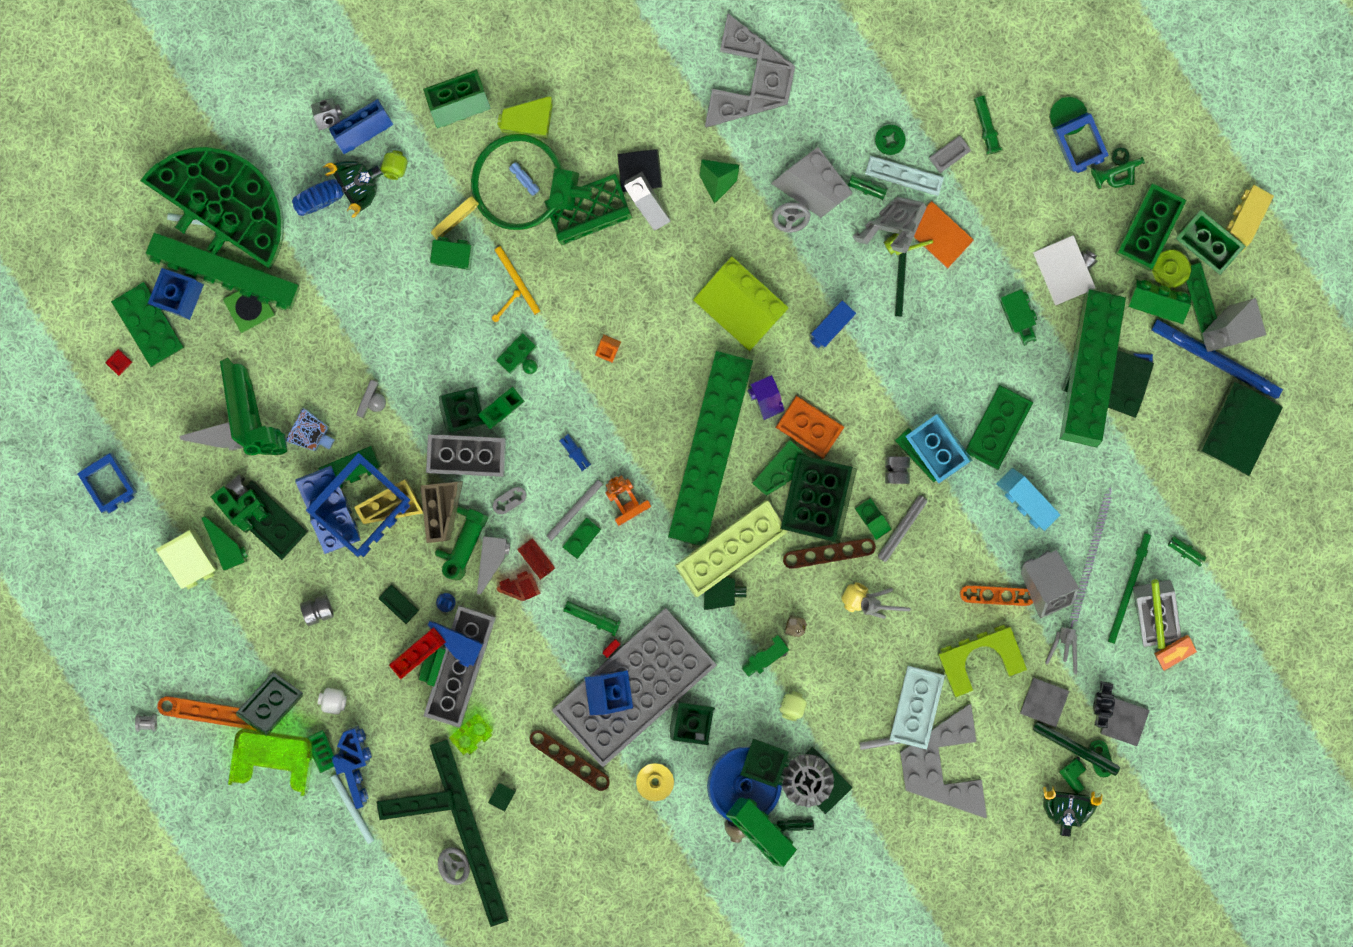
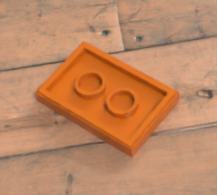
(947, 236)
(809, 427)

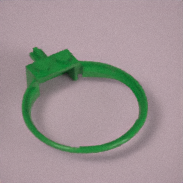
(563, 187)

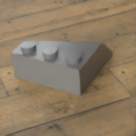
(814, 184)

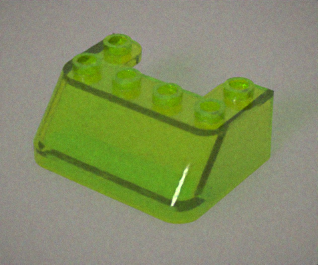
(273, 752)

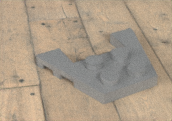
(899, 217)

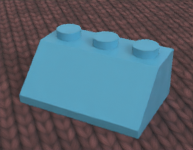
(939, 448)

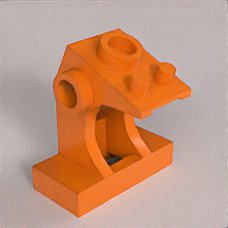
(617, 486)

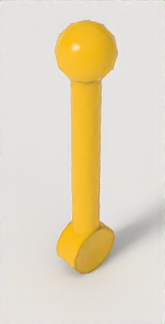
(496, 318)

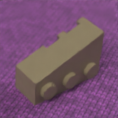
(440, 509)

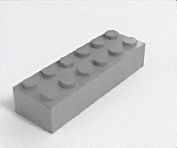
(454, 681)

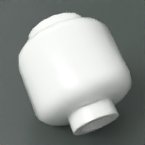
(332, 701)

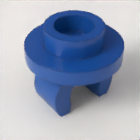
(445, 602)

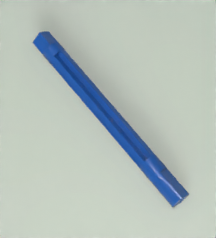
(1216, 359)

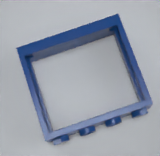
(336, 483)

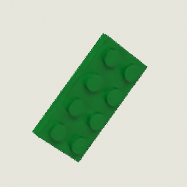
(147, 325)

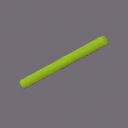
(1158, 614)

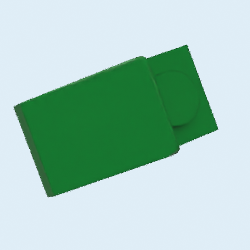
(873, 518)

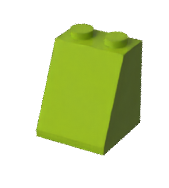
(527, 118)

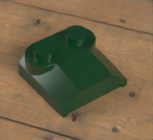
(460, 410)
(691, 723)

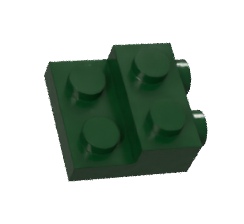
(765, 763)

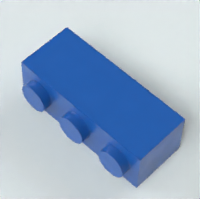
(360, 126)

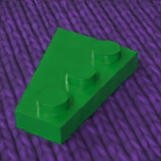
(779, 469)

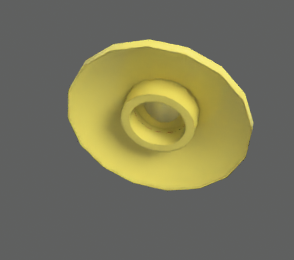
(659, 791)

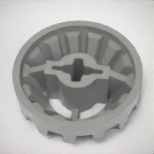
(803, 763)

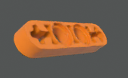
(997, 592)

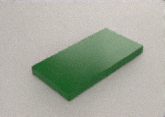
(998, 427)

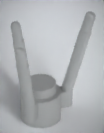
(871, 605)
(1068, 638)

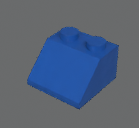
(175, 293)
(608, 693)

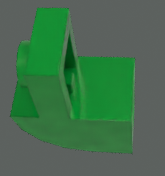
(501, 408)

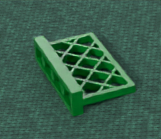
(597, 223)

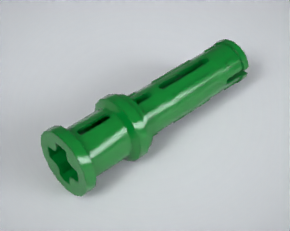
(989, 133)
(601, 621)

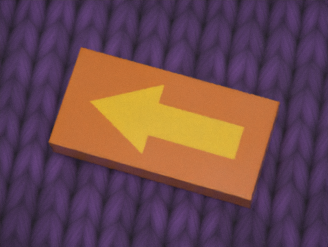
(1175, 652)

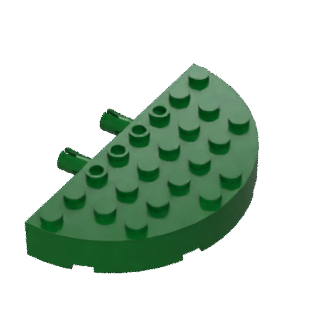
(224, 196)

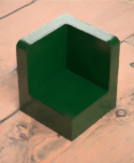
(502, 796)

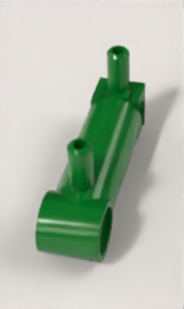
(464, 545)

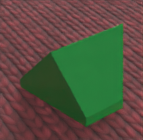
(718, 177)

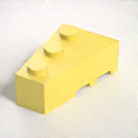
(1249, 214)

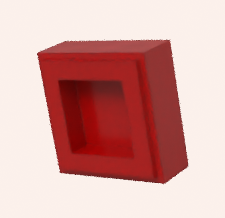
(118, 362)
(611, 648)

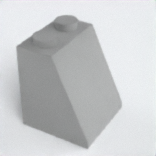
(1235, 325)
(1049, 583)

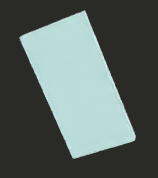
(917, 707)

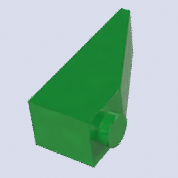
(226, 547)

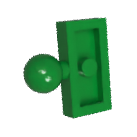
(517, 354)

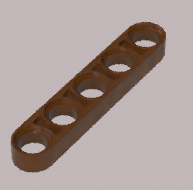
(838, 549)
(579, 761)

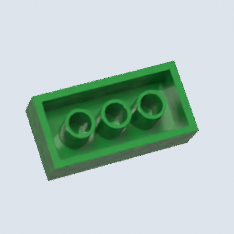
(1150, 227)

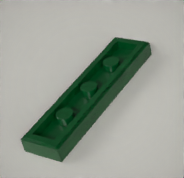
(415, 805)

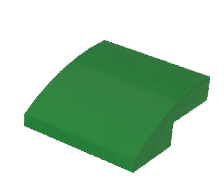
(431, 666)

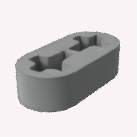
(512, 504)

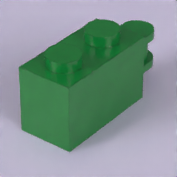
(1019, 314)

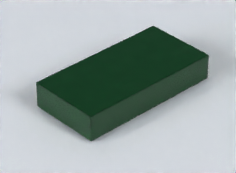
(398, 604)

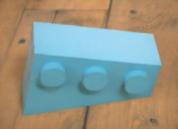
(1028, 499)

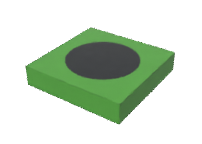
(247, 311)

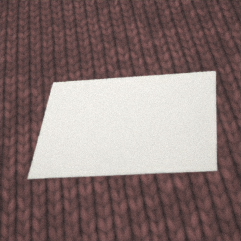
(1064, 270)

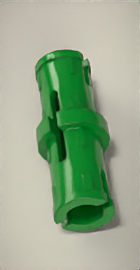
(855, 183)
(1187, 551)

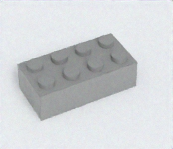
(466, 455)

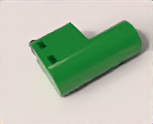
(1071, 773)

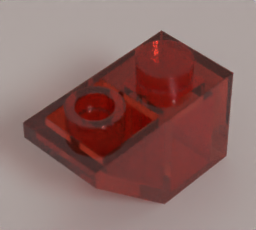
(521, 588)

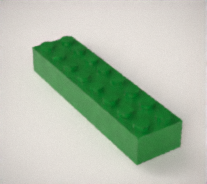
(1092, 368)

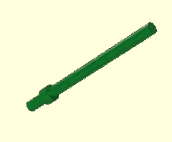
(1141, 553)

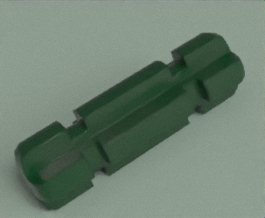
(796, 825)

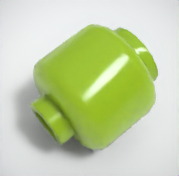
(394, 165)

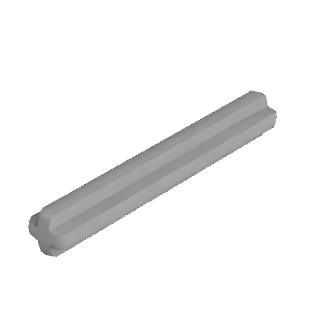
(902, 528)

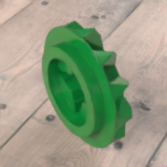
(887, 131)

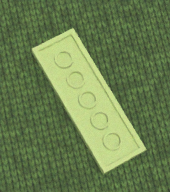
(730, 548)

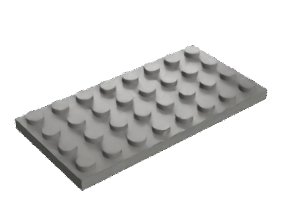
(661, 668)

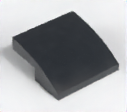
(640, 161)

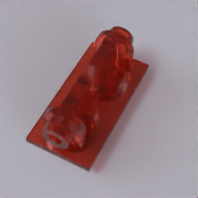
(536, 558)

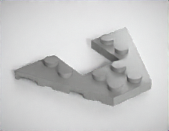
(770, 82)
(923, 767)

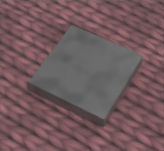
(1044, 702)
(1126, 722)

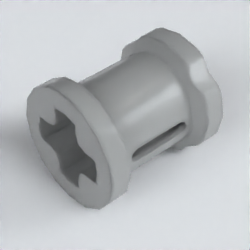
(146, 722)

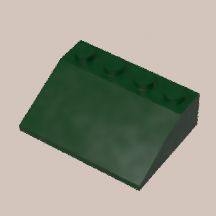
(1128, 383)
(1240, 428)
(818, 498)

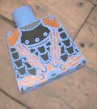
(309, 432)

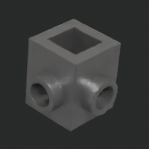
(326, 113)

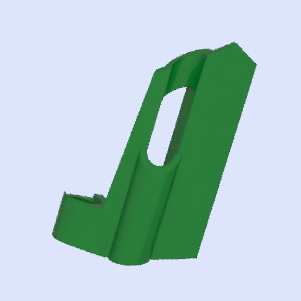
(245, 420)

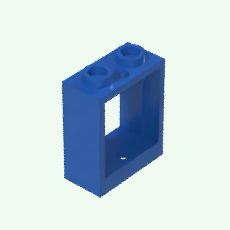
(1074, 124)
(832, 325)
(97, 466)

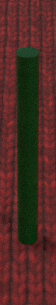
(900, 285)

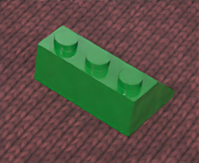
(456, 99)
(1210, 241)

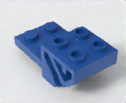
(334, 510)
(356, 757)

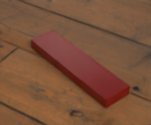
(417, 653)

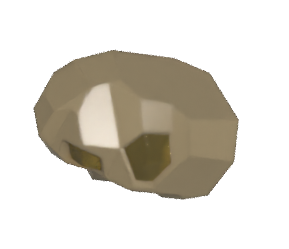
(795, 626)

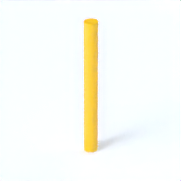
(517, 280)

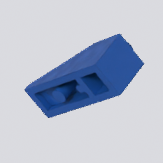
(460, 645)

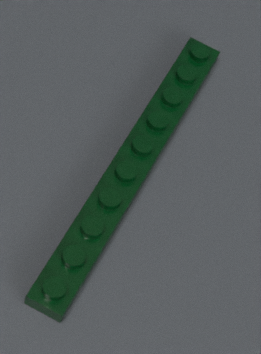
(469, 833)

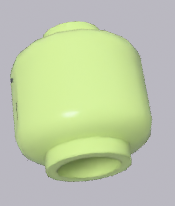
(793, 706)

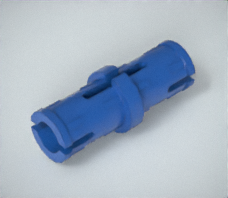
(575, 452)

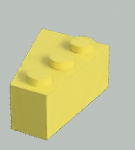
(382, 504)

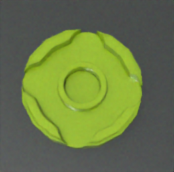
(1172, 269)

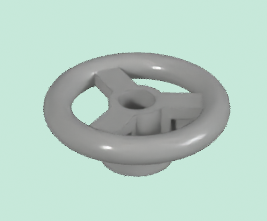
(791, 213)
(449, 867)

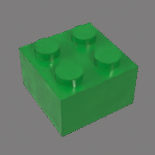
(451, 254)

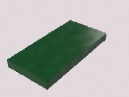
(279, 529)

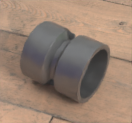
(897, 470)
(316, 610)

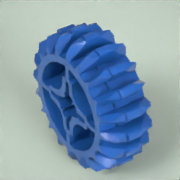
(317, 197)

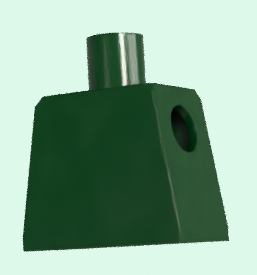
(723, 594)

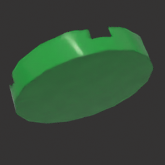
(1065, 110)

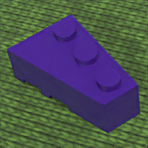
(767, 397)

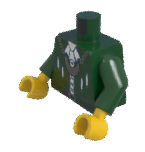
(356, 183)
(1069, 808)

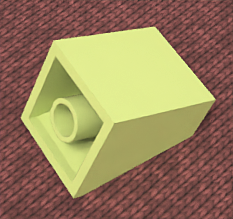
(187, 559)

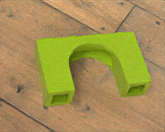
(954, 658)

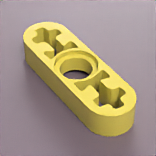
(454, 218)

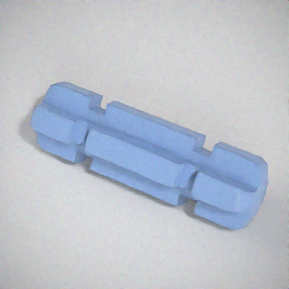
(525, 180)

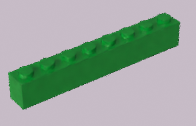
(222, 271)

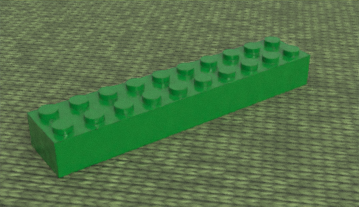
(710, 448)

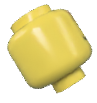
(853, 596)

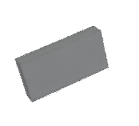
(950, 154)

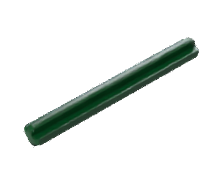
(1076, 748)

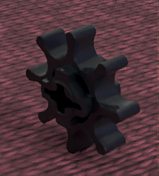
(1103, 704)

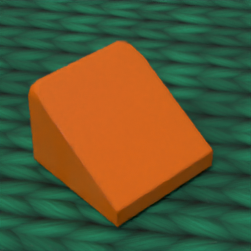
(608, 348)

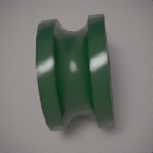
(1114, 154)

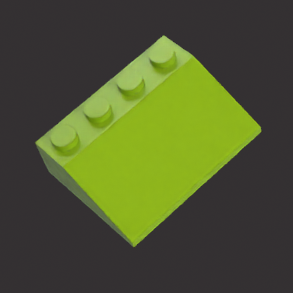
(740, 303)

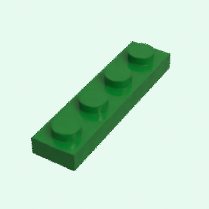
(1200, 298)

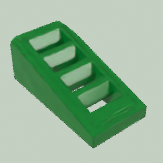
(327, 748)

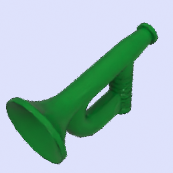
(1101, 176)

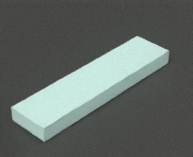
(904, 175)

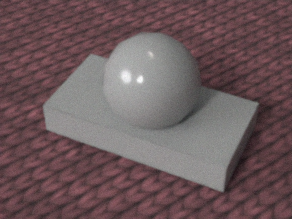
(371, 400)

